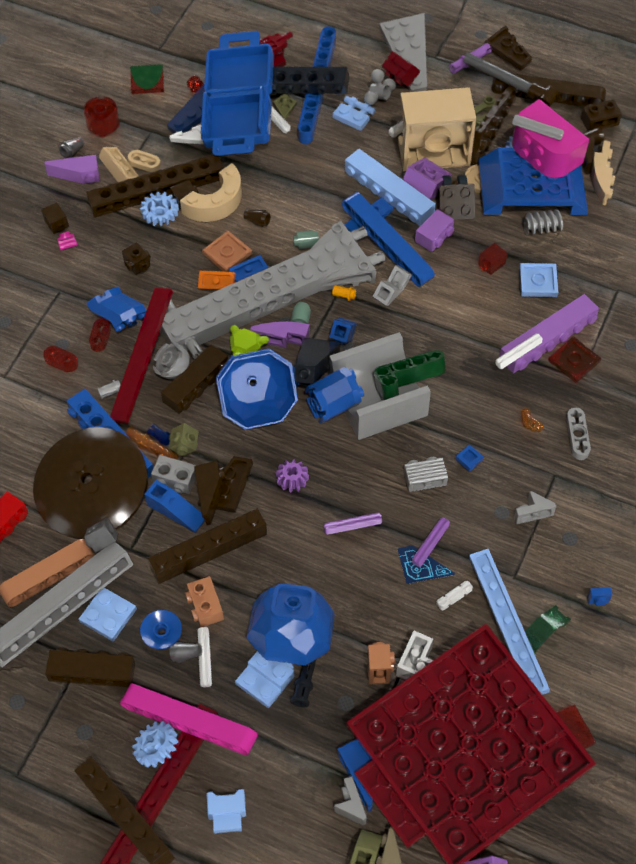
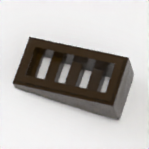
(588, 156)

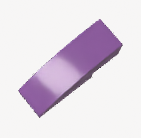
(283, 332)

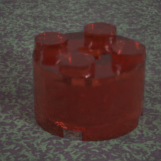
(101, 116)

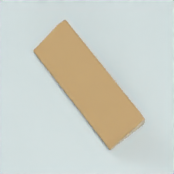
(117, 164)

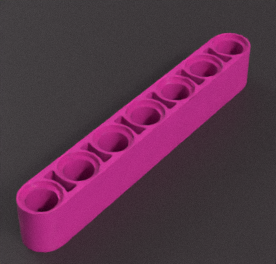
(189, 719)

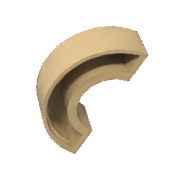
(216, 205)

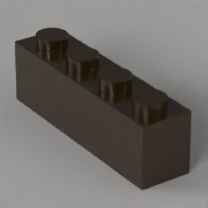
(194, 379)
(90, 668)

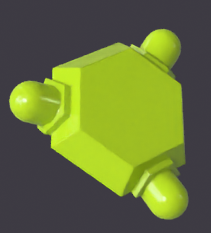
(245, 341)

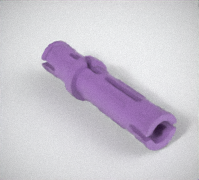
(479, 52)

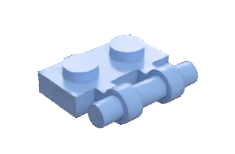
(351, 116)

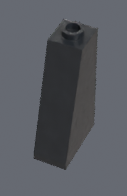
(314, 359)

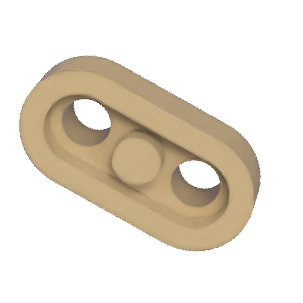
(144, 161)

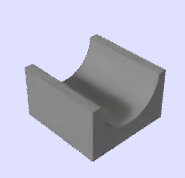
(374, 412)

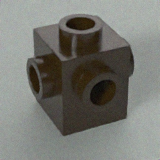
(136, 258)

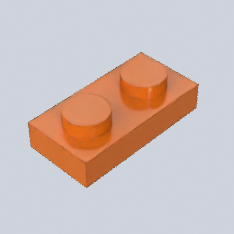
(215, 280)

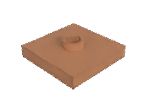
(227, 251)

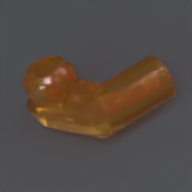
(529, 422)

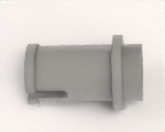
(109, 389)

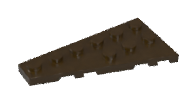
(489, 127)

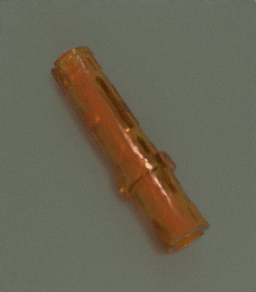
(146, 442)

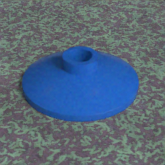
(159, 621)

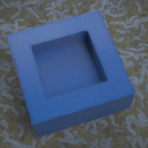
(469, 458)
(599, 596)

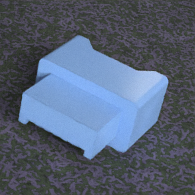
(226, 811)

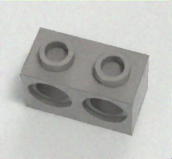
(176, 470)

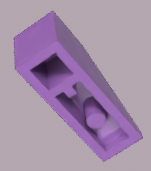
(76, 169)

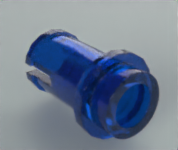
(159, 434)

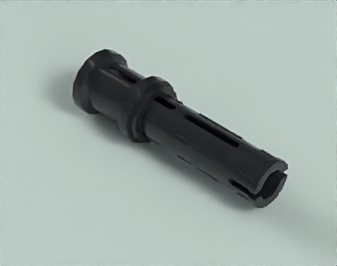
(303, 686)

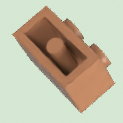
(205, 602)
(380, 663)

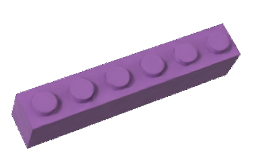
(554, 330)

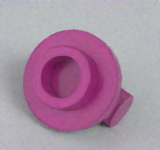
(66, 241)

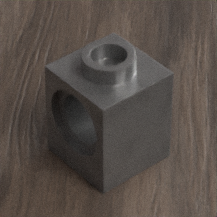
(100, 535)

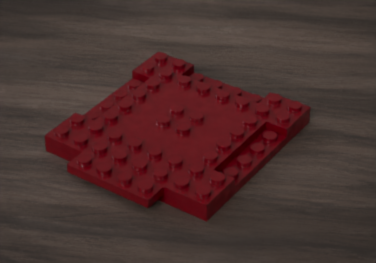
(465, 750)

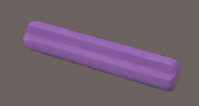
(352, 523)
(430, 542)

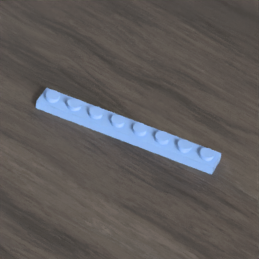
(507, 618)

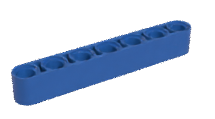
(388, 238)

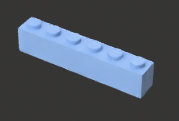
(389, 187)

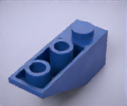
(173, 506)

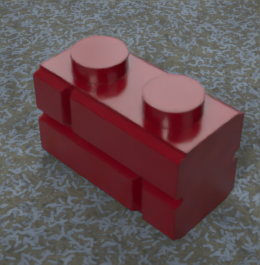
(400, 68)

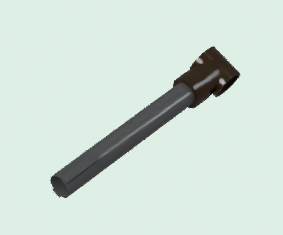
(535, 91)

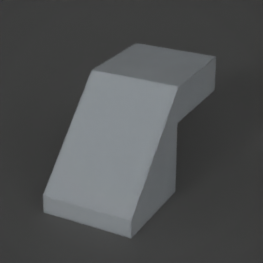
(390, 289)

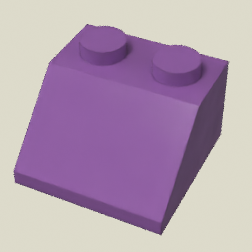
(425, 177)

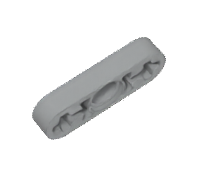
(581, 426)

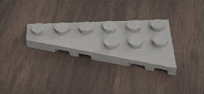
(407, 39)

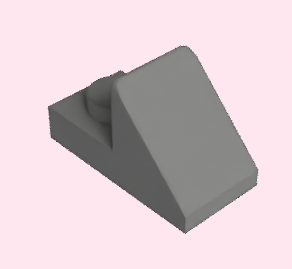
(537, 509)
(353, 808)

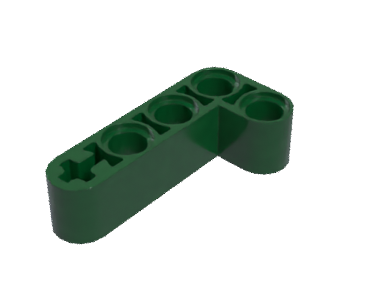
(408, 371)

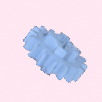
(159, 209)
(155, 744)

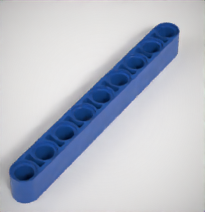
(313, 102)

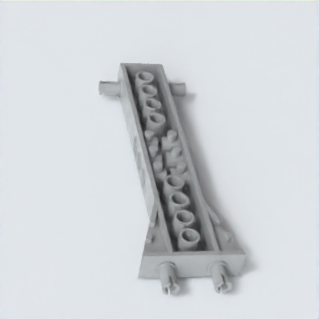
(330, 262)

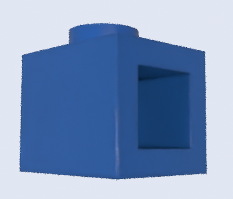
(343, 330)

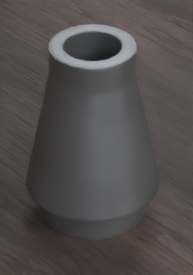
(70, 147)
(184, 651)

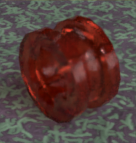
(194, 83)

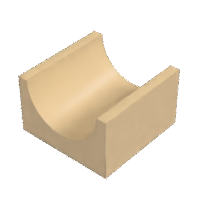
(437, 127)

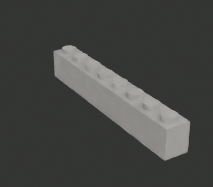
(62, 601)

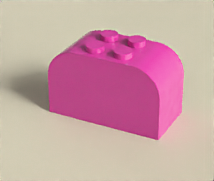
(546, 154)

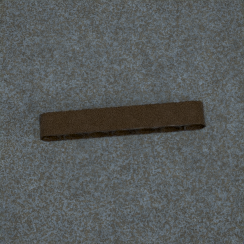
(569, 92)

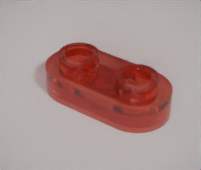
(59, 359)

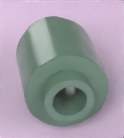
(305, 239)
(301, 313)

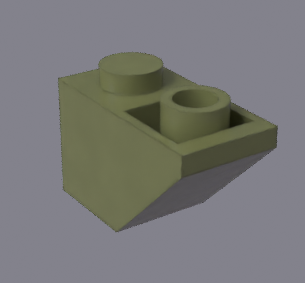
(366, 848)

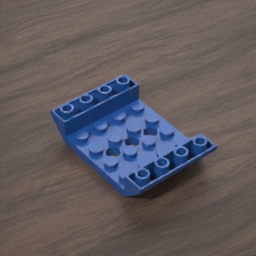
(508, 182)

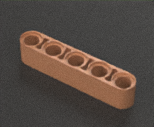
(45, 573)

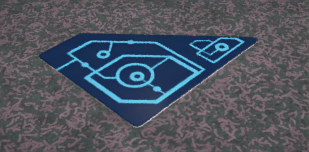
(429, 570)

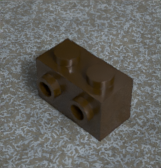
(601, 115)

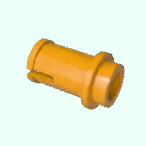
(344, 292)

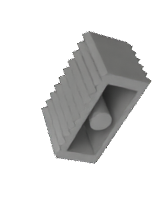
(425, 474)

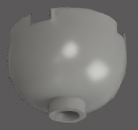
(171, 360)

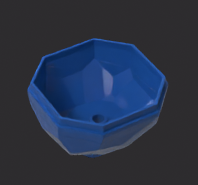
(267, 399)
(291, 624)

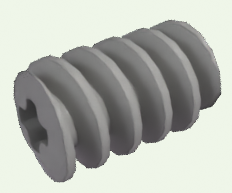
(543, 220)

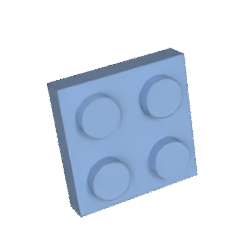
(538, 280)
(107, 614)

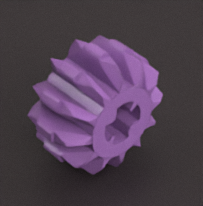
(292, 475)

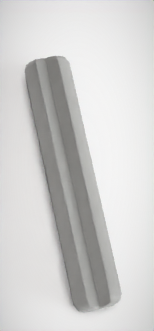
(538, 127)

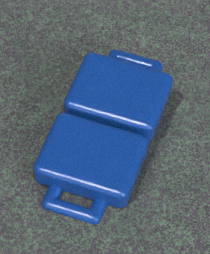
(237, 95)

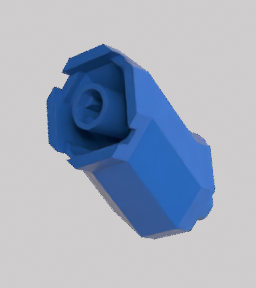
(117, 308)
(334, 394)

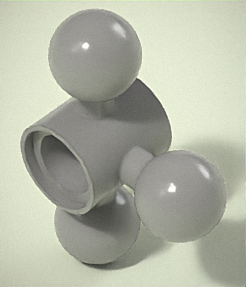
(379, 90)

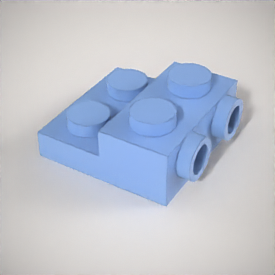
(265, 679)

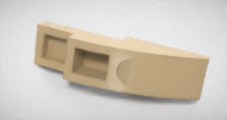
(602, 173)

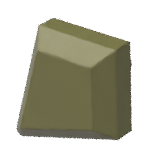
(284, 105)

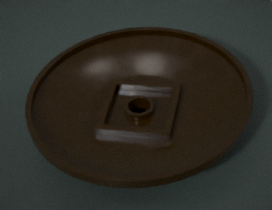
(113, 492)

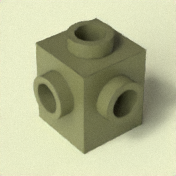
(183, 439)

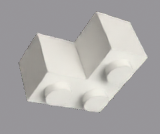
(415, 655)

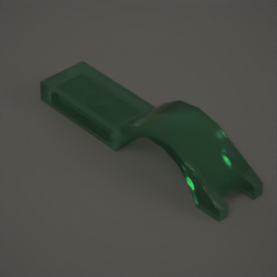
(545, 626)

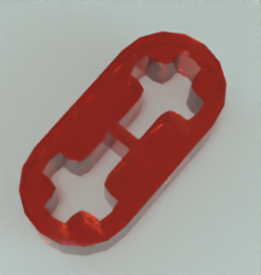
(103, 335)

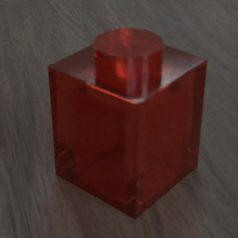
(492, 258)

